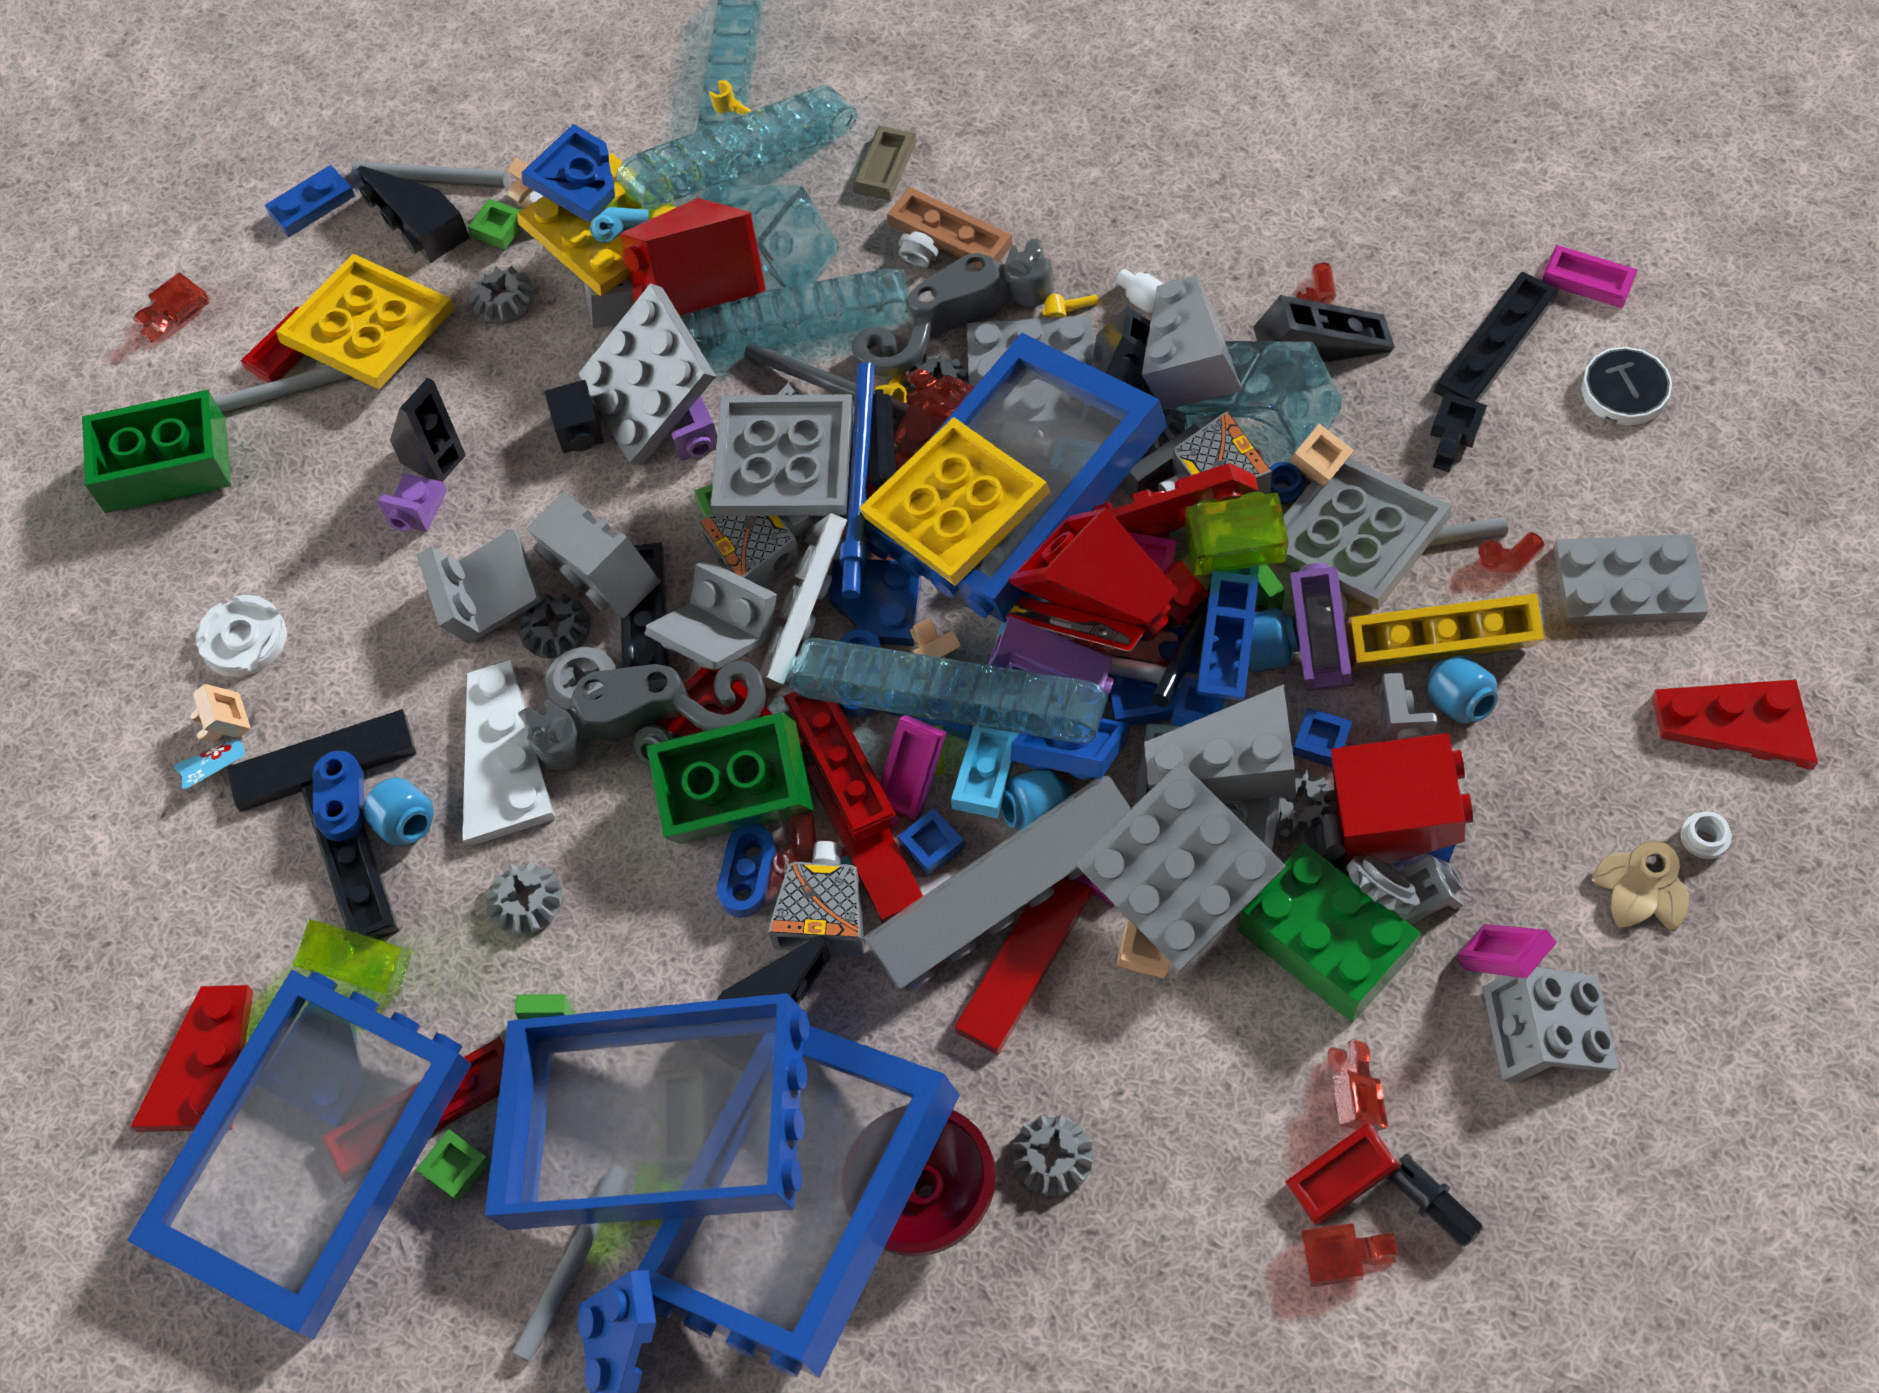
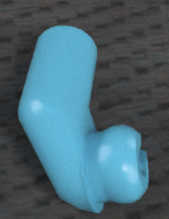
(615, 221)

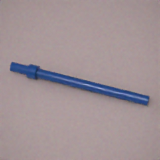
(853, 551)

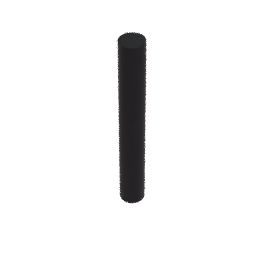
(1181, 658)

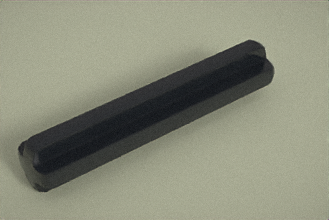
(882, 445)

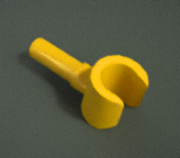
(726, 100)
(1057, 307)
(895, 388)

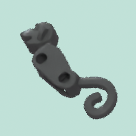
(959, 300)
(629, 704)

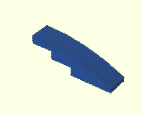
(1228, 634)

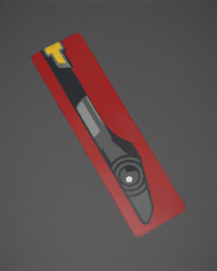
(1077, 623)

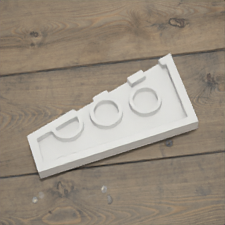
(811, 569)
(501, 771)

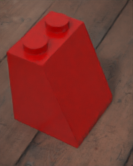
(696, 254)
(1097, 570)
(1400, 797)

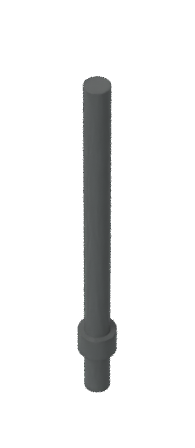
(812, 374)

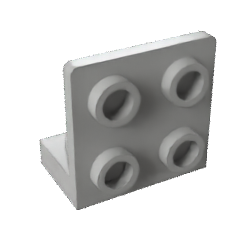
(480, 588)
(721, 621)
(1549, 1022)

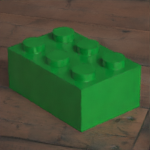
(155, 451)
(729, 778)
(1328, 932)

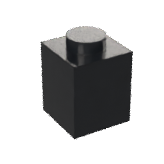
(574, 416)

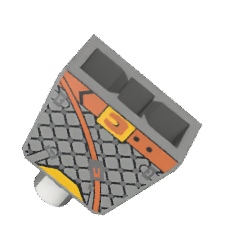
(1215, 446)
(754, 545)
(820, 902)

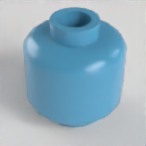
(1273, 640)
(1462, 689)
(1031, 796)
(398, 811)

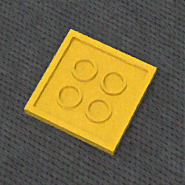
(571, 240)
(365, 321)
(954, 500)

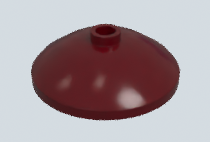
(963, 1190)

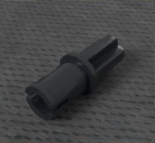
(1436, 1201)

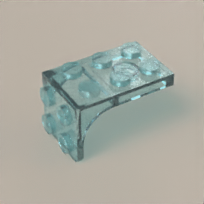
(788, 229)
(1281, 387)

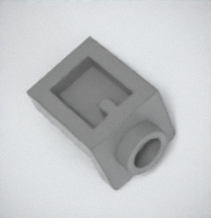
(1397, 711)
(1435, 887)

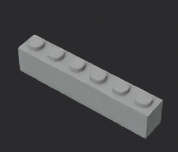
(995, 886)

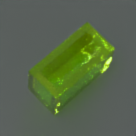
(1236, 533)
(353, 957)

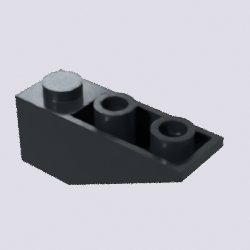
(419, 211)
(1122, 347)

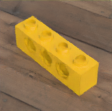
(1444, 631)

